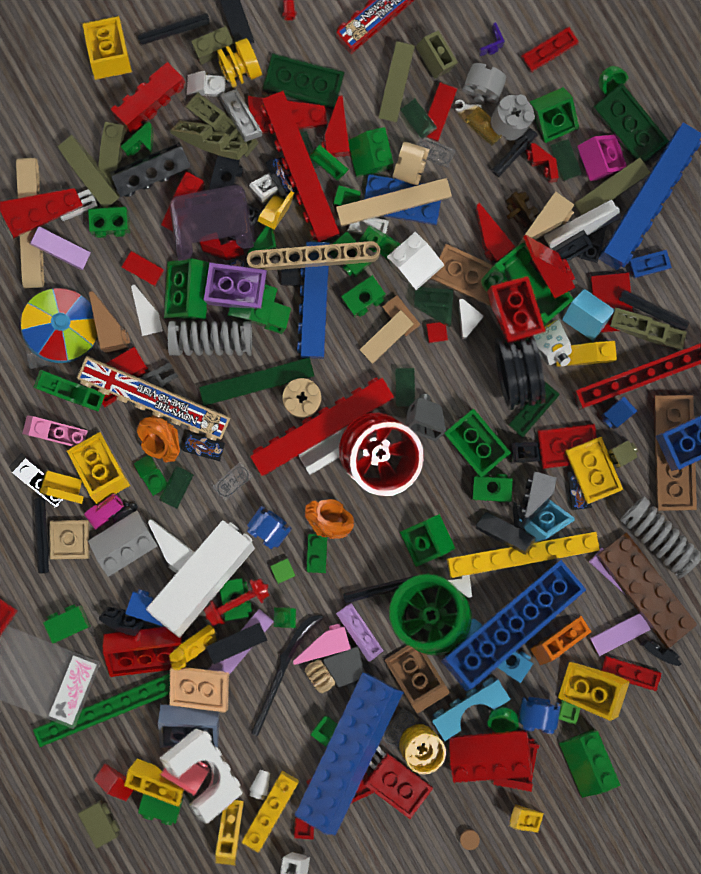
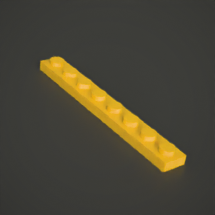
(510, 557)

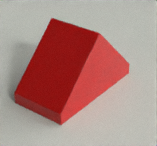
(113, 782)

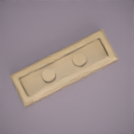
(386, 336)

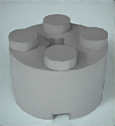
(484, 83)
(512, 117)

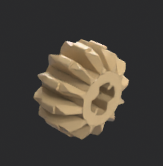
(319, 676)

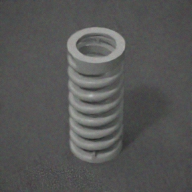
(240, 346)
(641, 510)

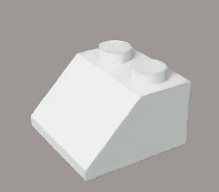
(415, 261)

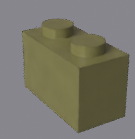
(207, 45)
(436, 54)
(99, 823)

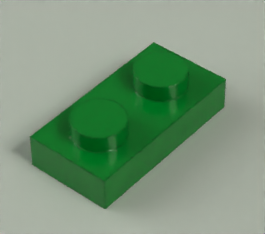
(316, 554)

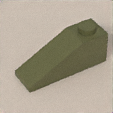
(110, 149)

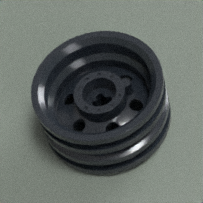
(520, 372)

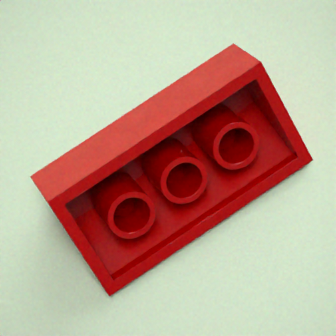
(140, 653)
(490, 756)

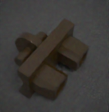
(519, 210)

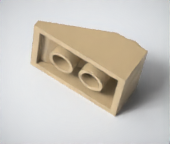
(551, 217)

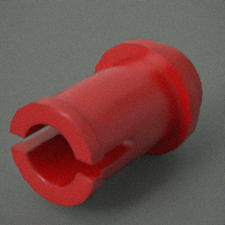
(289, 10)

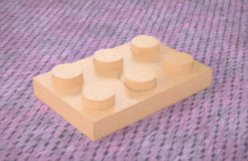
(199, 689)

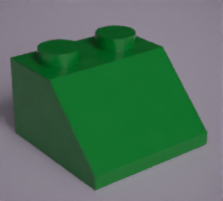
(555, 114)
(371, 152)
(257, 315)
(427, 540)

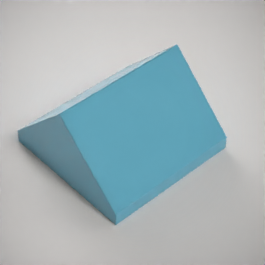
(588, 314)
(548, 522)

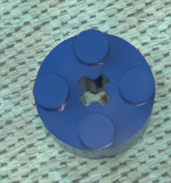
(268, 527)
(539, 714)

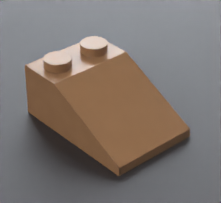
(109, 331)
(417, 677)

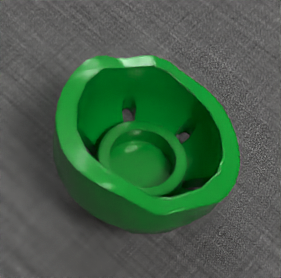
(611, 78)
(503, 720)

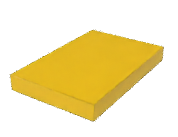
(594, 470)

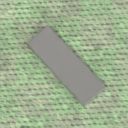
(240, 115)

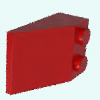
(551, 267)
(516, 309)

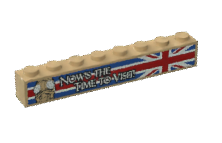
(154, 398)

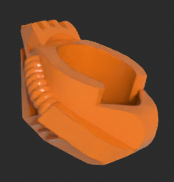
(157, 434)
(329, 518)

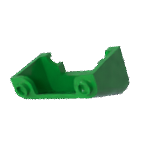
(516, 266)

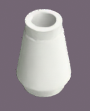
(260, 786)

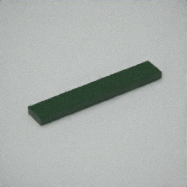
(256, 381)

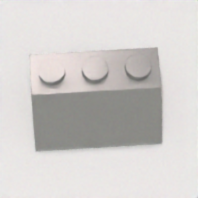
(122, 543)

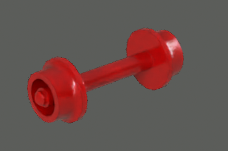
(214, 614)

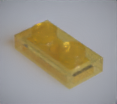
(481, 123)

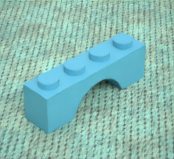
(490, 694)

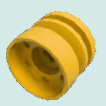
(239, 62)
(426, 757)

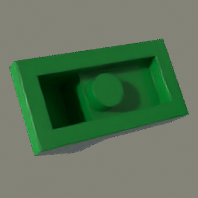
(141, 137)
(151, 474)

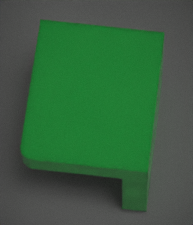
(345, 196)
(278, 318)
(324, 730)

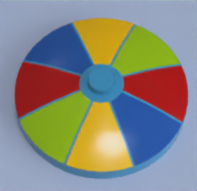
(59, 325)

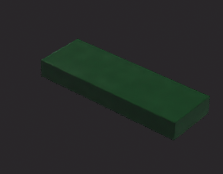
(530, 414)

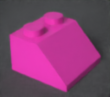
(602, 157)

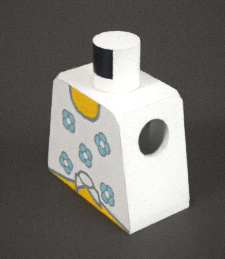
(554, 344)

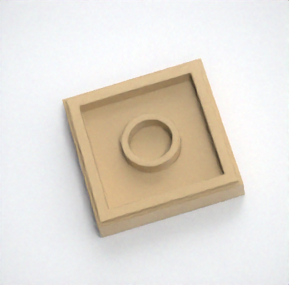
(69, 539)

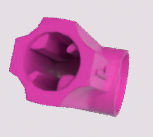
(100, 514)

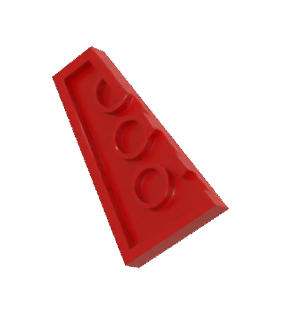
(305, 114)
(33, 211)

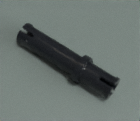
(529, 136)

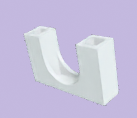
(222, 788)

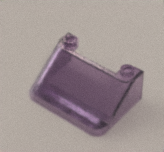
(211, 216)

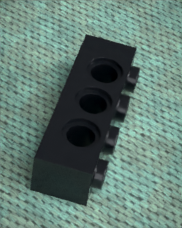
(156, 160)
(225, 166)

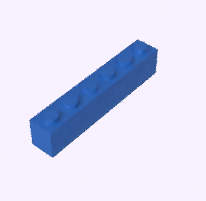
(313, 308)

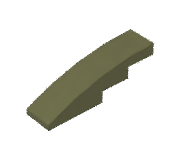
(396, 81)
(220, 123)
(204, 138)
(88, 171)
(613, 186)
(648, 329)

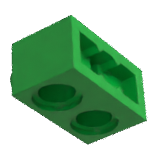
(109, 216)

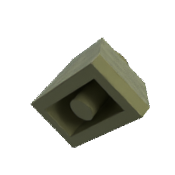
(623, 454)

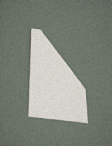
(147, 315)

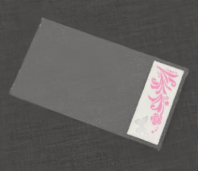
(44, 677)

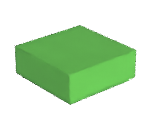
(282, 571)
(569, 712)

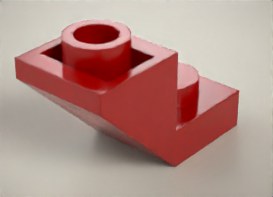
(541, 157)
(226, 251)

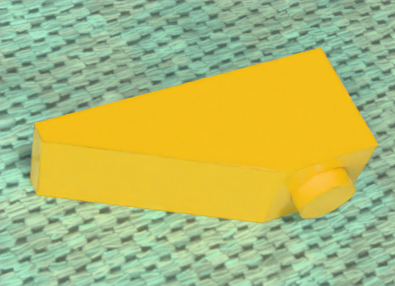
(592, 353)
(148, 780)
(229, 833)

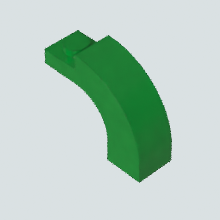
(69, 390)

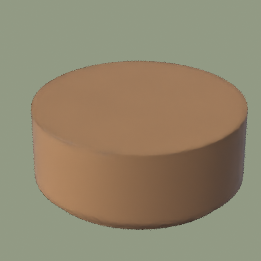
(469, 839)

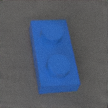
(650, 264)

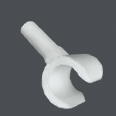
(465, 106)

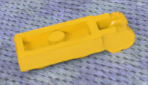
(192, 647)

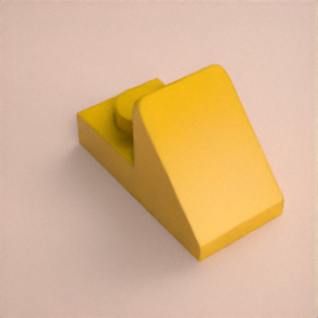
(525, 819)

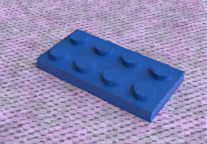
(382, 185)

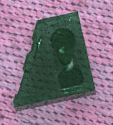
(435, 303)

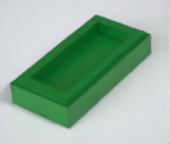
(328, 162)

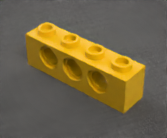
(270, 811)

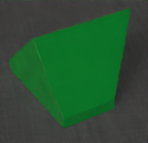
(265, 241)

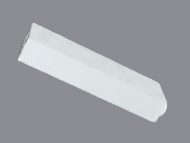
(201, 578)

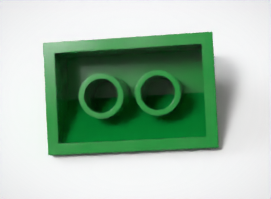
(186, 289)
(477, 443)
(589, 763)

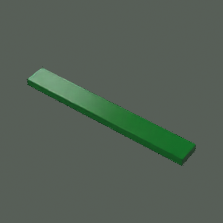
(106, 710)

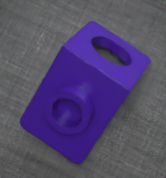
(494, 47)

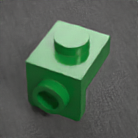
(285, 617)

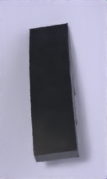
(237, 20)

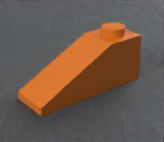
(560, 641)

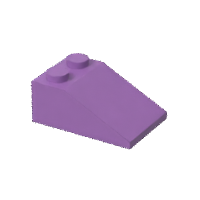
(234, 286)

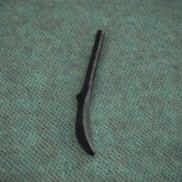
(284, 661)

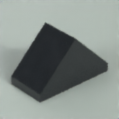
(524, 452)

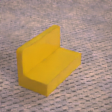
(275, 210)
(62, 487)

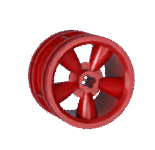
(390, 480)

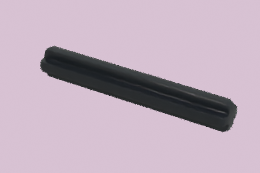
(173, 29)
(654, 310)
(41, 535)
(374, 590)

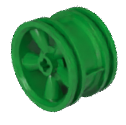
(411, 594)

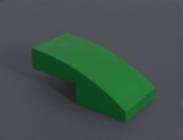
(385, 242)

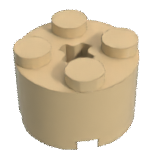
(411, 163)
(294, 390)

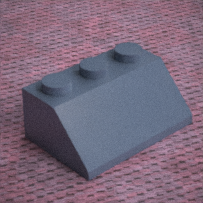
(178, 722)

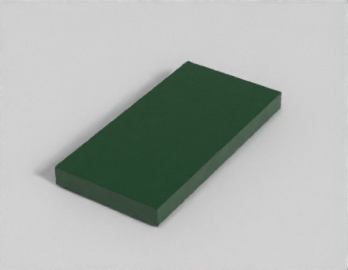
(303, 81)
(630, 124)

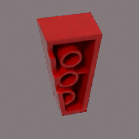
(148, 98)

